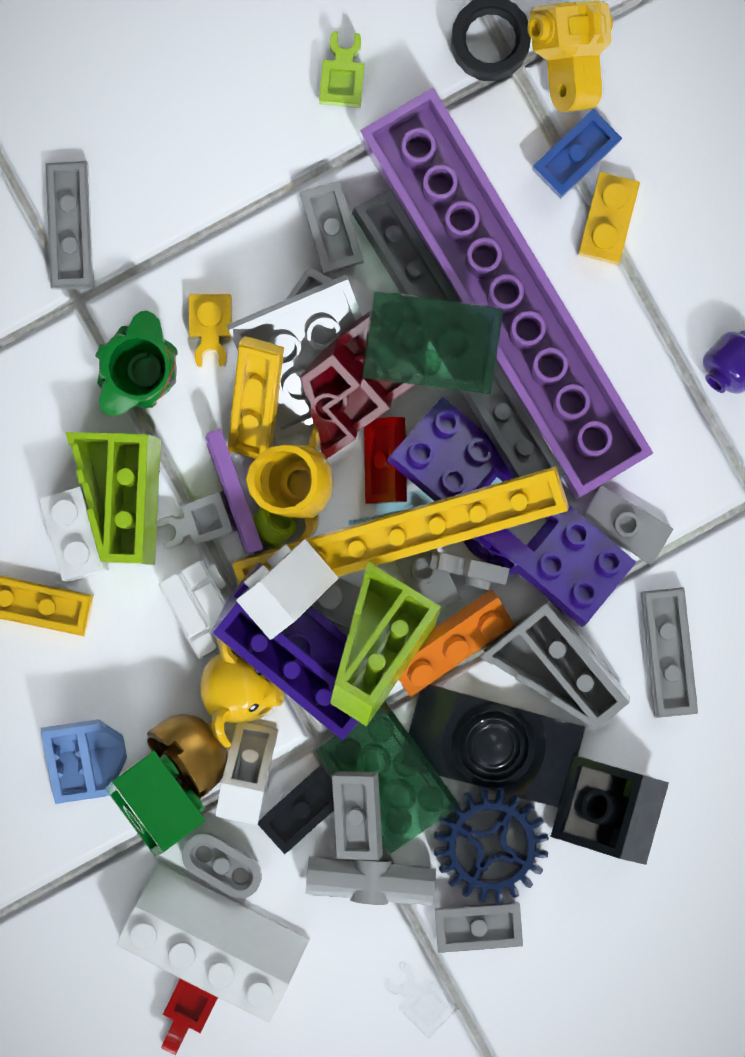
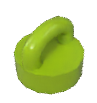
(273, 528)

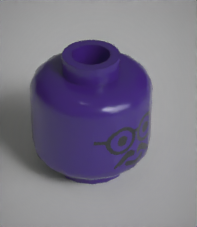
(726, 363)

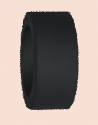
(475, 67)

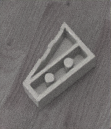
(559, 665)

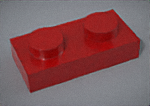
(382, 480)

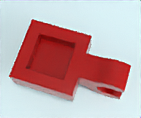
(189, 1009)

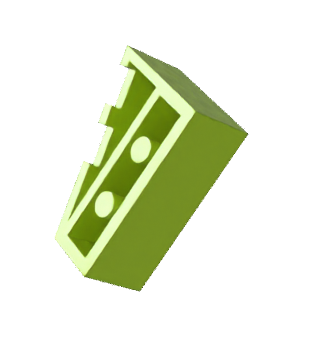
(121, 492)
(381, 642)

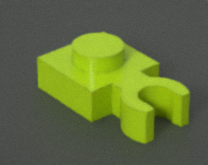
(342, 78)

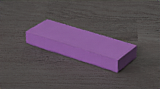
(233, 492)

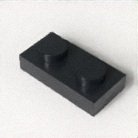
(299, 810)

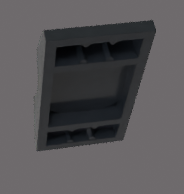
(495, 744)

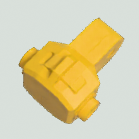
(571, 42)

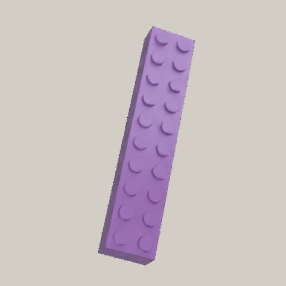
(492, 265)

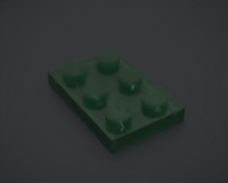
(432, 342)
(409, 786)

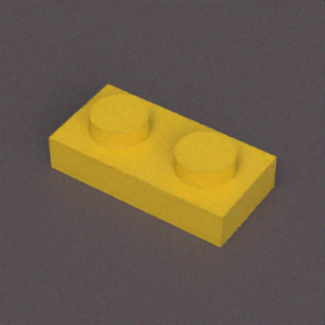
(609, 218)

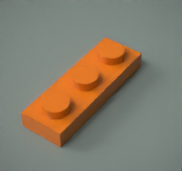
(456, 641)

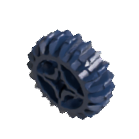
(523, 861)

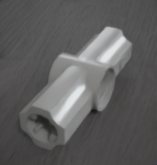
(370, 881)

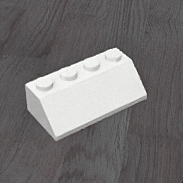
(213, 942)

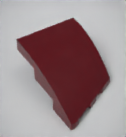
(338, 393)

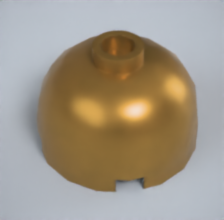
(192, 749)

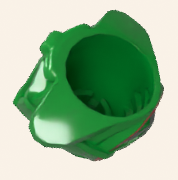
(136, 366)

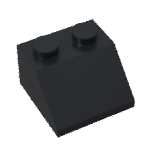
(609, 810)

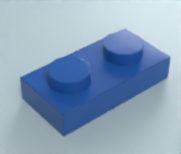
(576, 153)

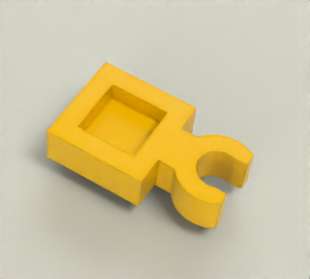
(209, 320)

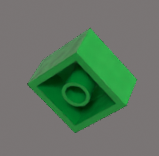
(156, 803)

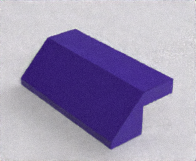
(298, 660)

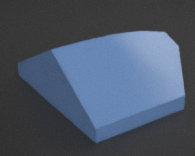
(82, 759)

